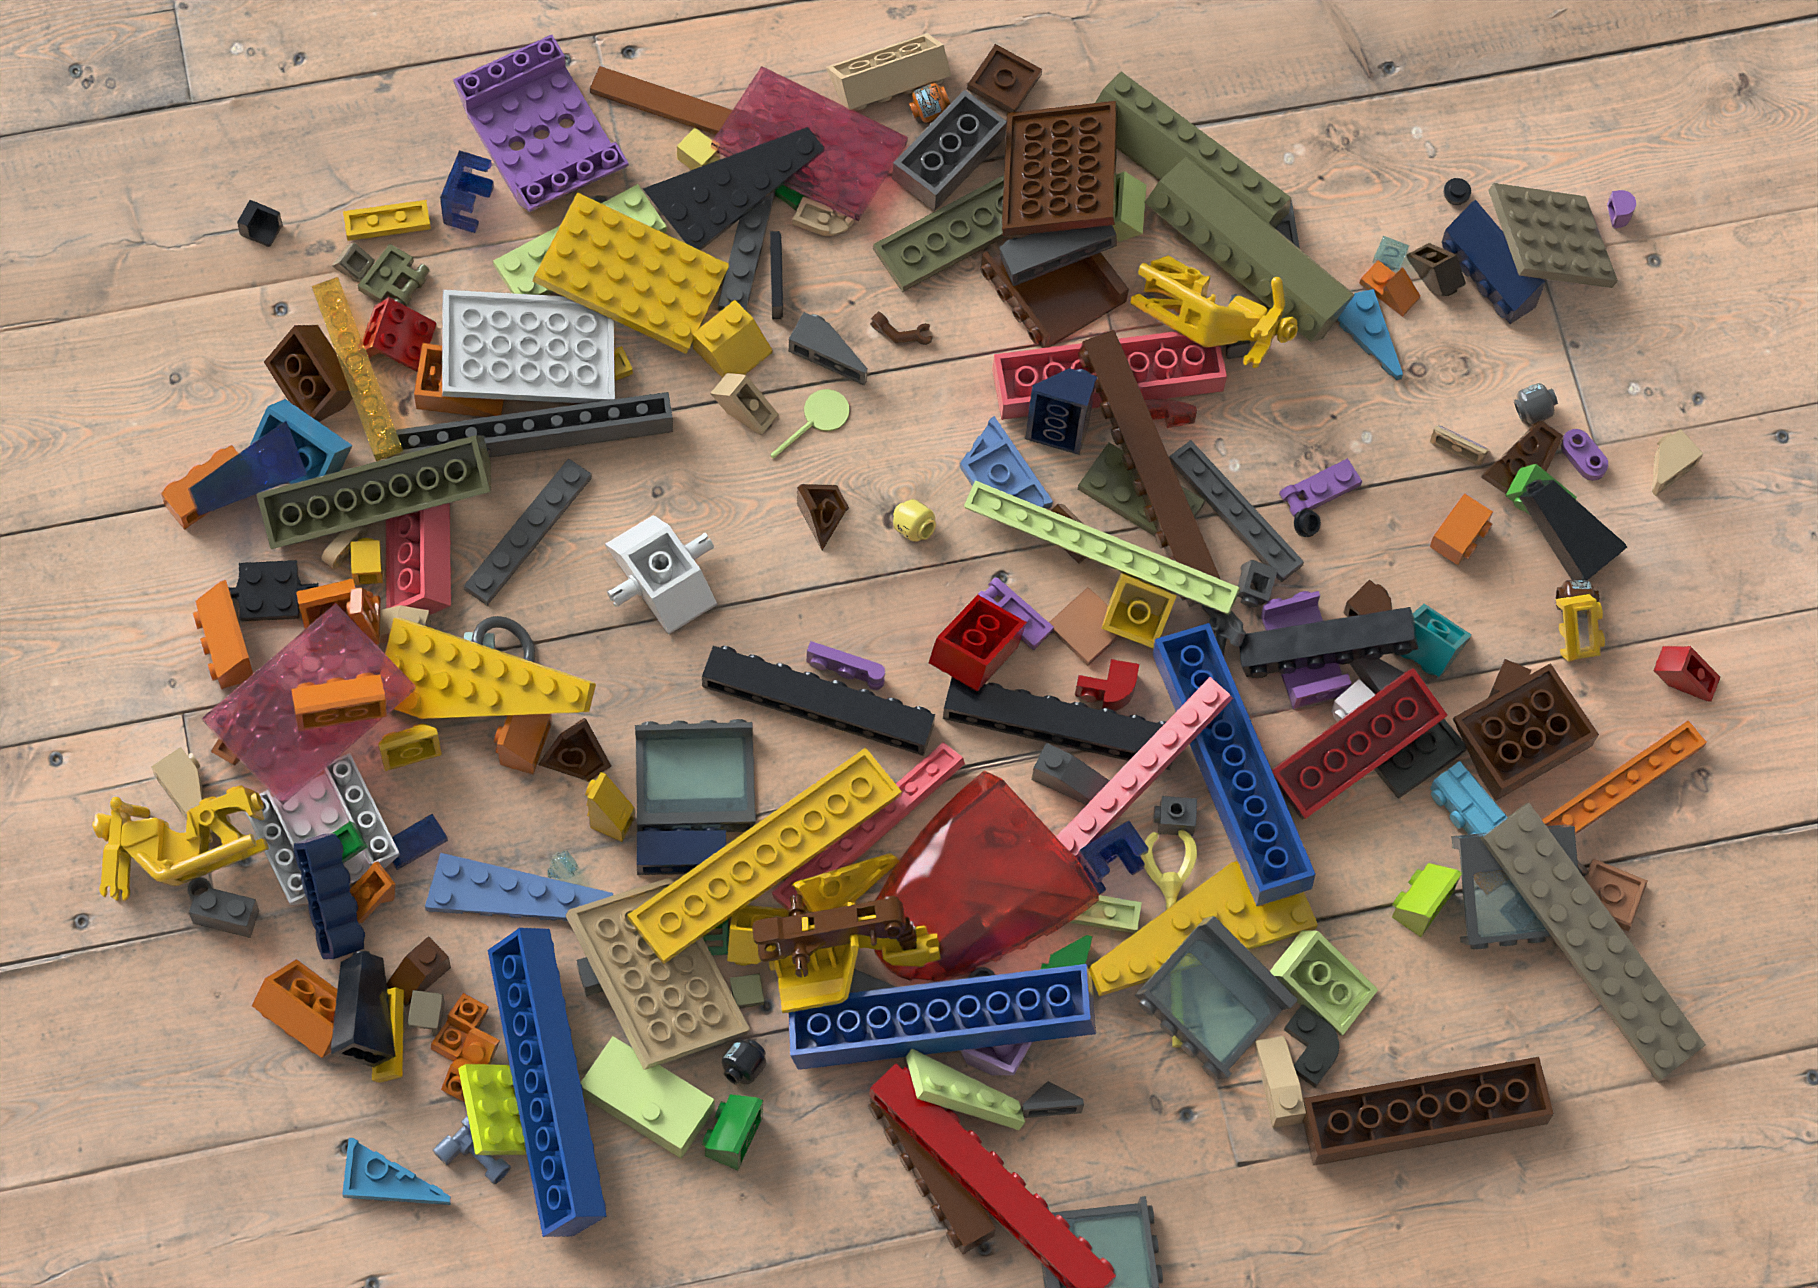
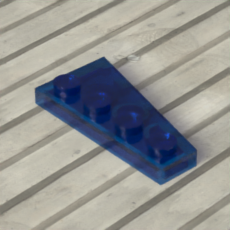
(255, 469)

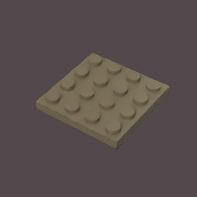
(1552, 235)

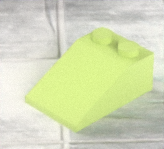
(1324, 980)

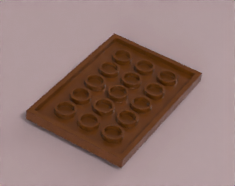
(1060, 169)

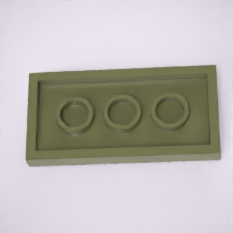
(1113, 487)

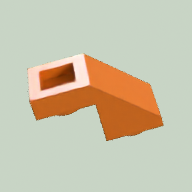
(477, 1049)

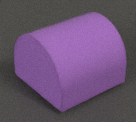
(1621, 208)

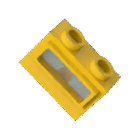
(1581, 627)

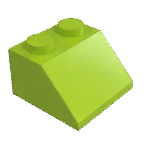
(1425, 897)

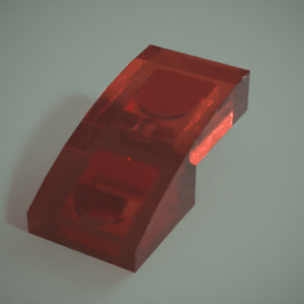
(1174, 412)

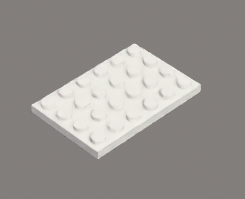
(525, 348)

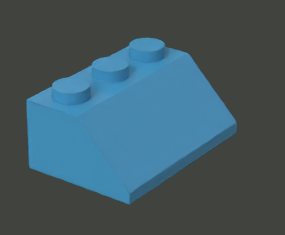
(318, 446)

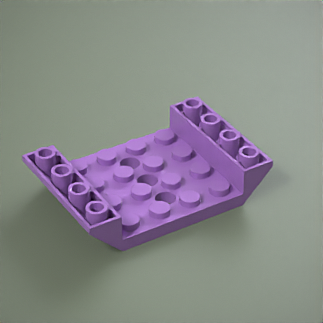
(532, 94)

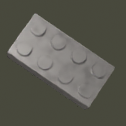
(949, 150)

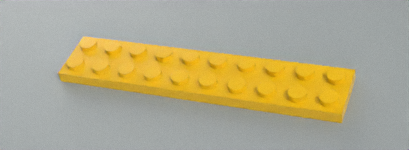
(764, 855)

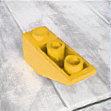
(608, 808)

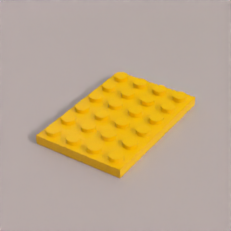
(631, 273)

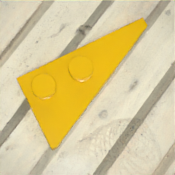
(843, 884)

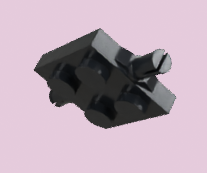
(268, 590)

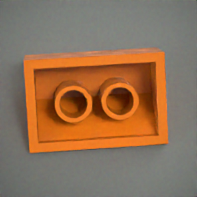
(223, 637)
(339, 701)
(300, 1005)

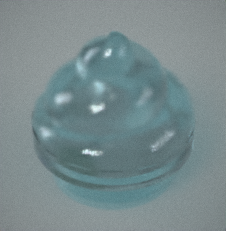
(562, 866)

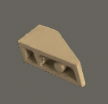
(180, 779)
(1280, 1082)

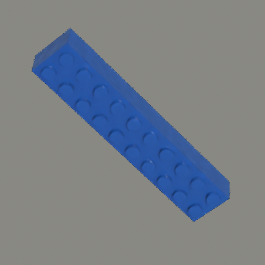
(1236, 771)
(945, 1017)
(546, 1083)

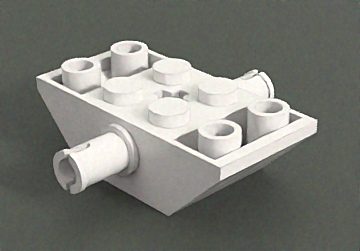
(676, 590)

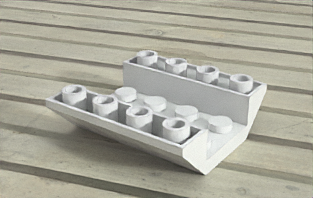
(318, 810)

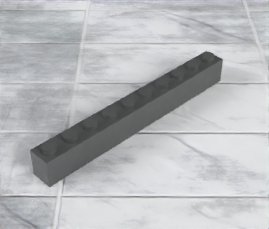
(551, 427)

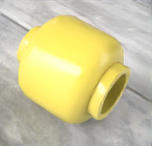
(914, 520)

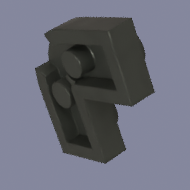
(1320, 1041)

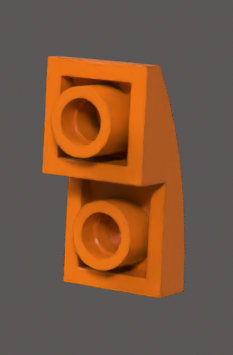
(460, 1020)

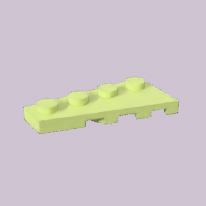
(954, 1090)

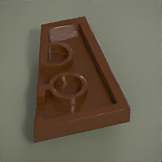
(1534, 447)

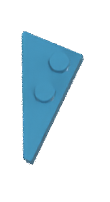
(1368, 328)
(376, 1178)

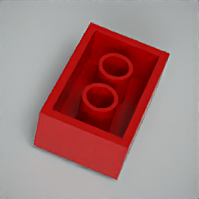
(977, 642)

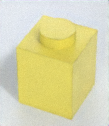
(696, 150)

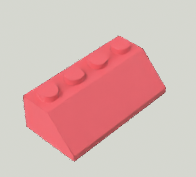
(419, 559)

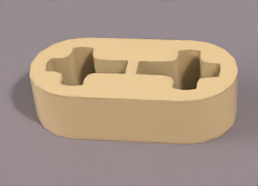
(340, 547)

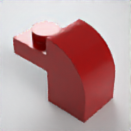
(1114, 691)

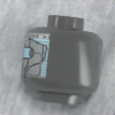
(1535, 403)

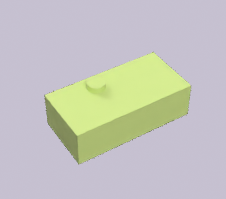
(648, 1099)

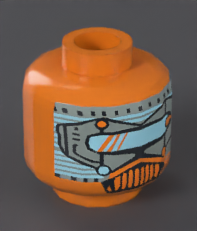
(929, 102)

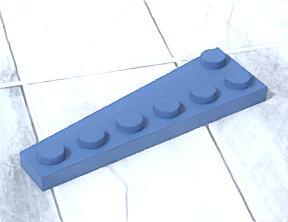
(489, 889)

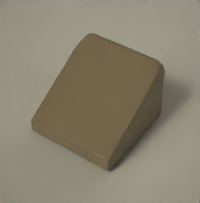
(353, 262)

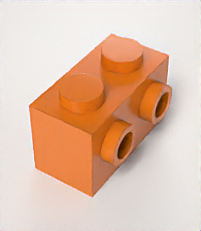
(1461, 530)

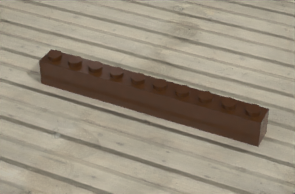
(1145, 454)

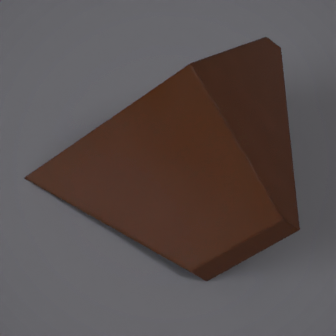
(822, 509)
(577, 753)

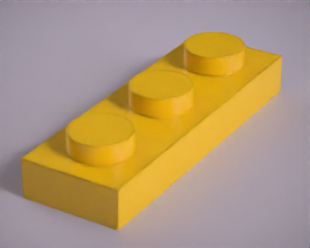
(386, 220)
(393, 1068)

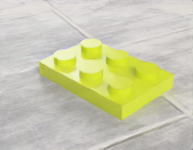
(492, 1109)

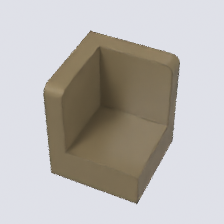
(426, 1011)

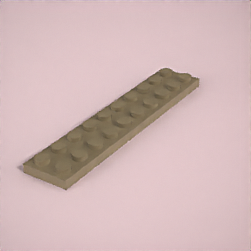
(1593, 941)

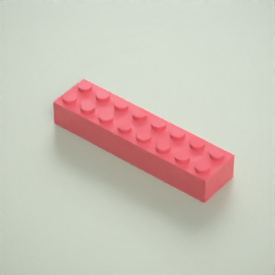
(1161, 363)

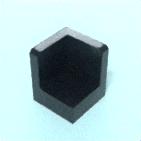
(259, 223)

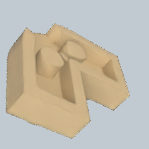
(820, 218)

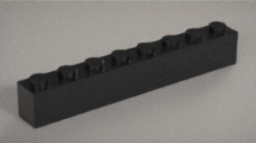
(818, 699)
(1049, 719)

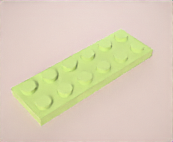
(521, 264)

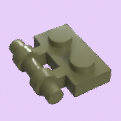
(386, 274)

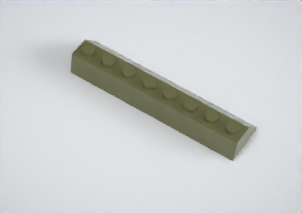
(1161, 138)
(1248, 247)
(376, 491)

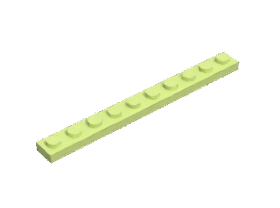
(1102, 547)

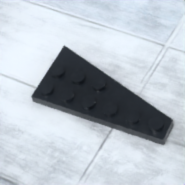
(720, 193)

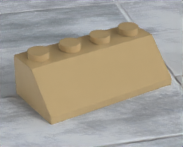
(889, 71)

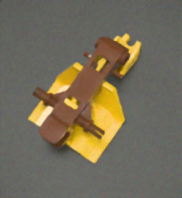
(820, 948)

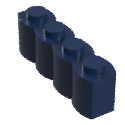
(329, 896)

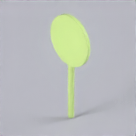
(823, 411)

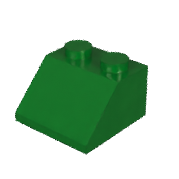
(734, 1130)

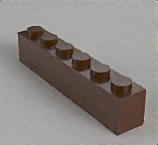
(960, 1212)

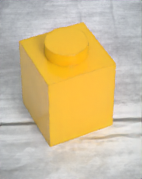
(366, 561)

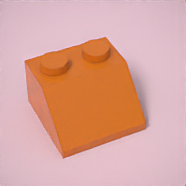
(318, 600)

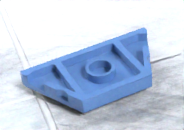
(1001, 466)

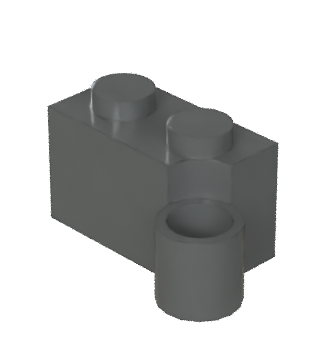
(222, 909)

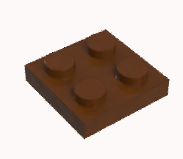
(1004, 79)

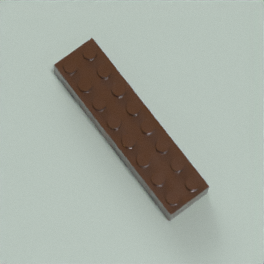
(1426, 1110)

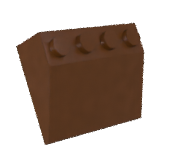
(1524, 731)

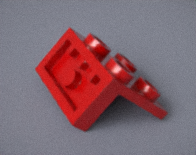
(397, 333)

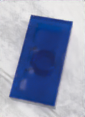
(418, 840)

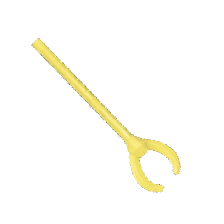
(1171, 882)

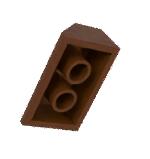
(309, 372)

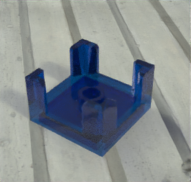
(457, 188)
(1121, 843)

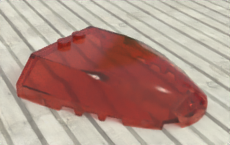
(985, 881)

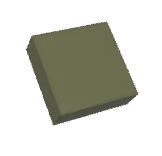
(747, 990)

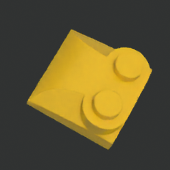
(409, 746)

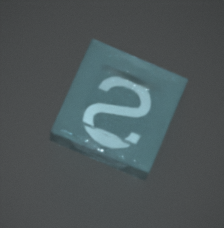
(1391, 253)

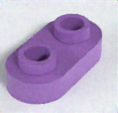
(1583, 453)

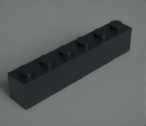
(1328, 642)

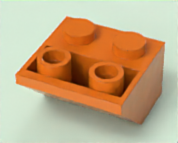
(522, 740)

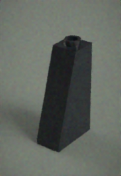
(1571, 530)
(362, 1012)

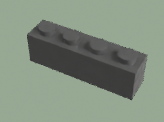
(1052, 250)

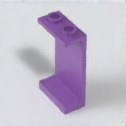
(1305, 684)

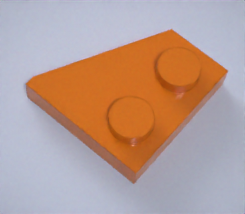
(365, 612)

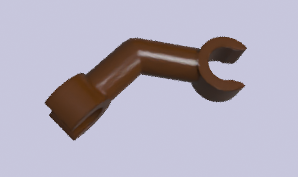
(881, 324)

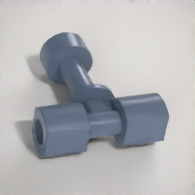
(463, 1143)

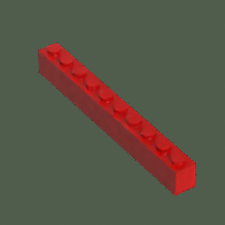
(991, 1184)

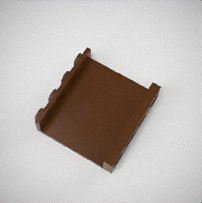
(1059, 300)

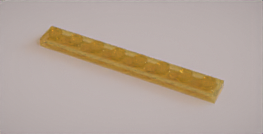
(357, 369)

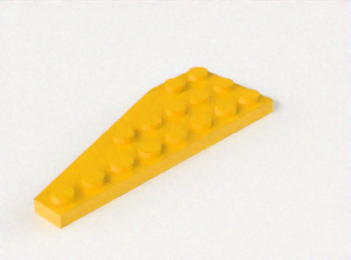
(474, 680)
(1222, 896)

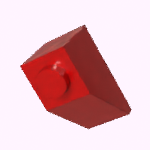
(1687, 672)

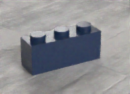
(676, 850)

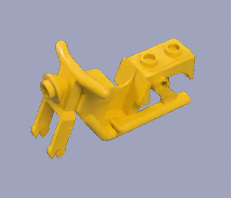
(1206, 321)
(172, 855)

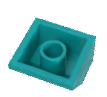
(1437, 641)

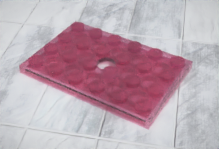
(856, 147)
(260, 714)

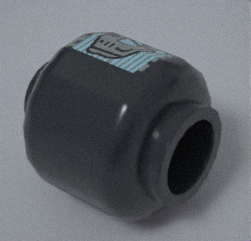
(744, 1061)

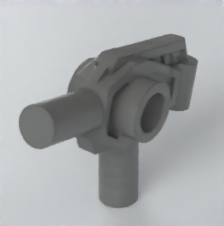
(1225, 627)

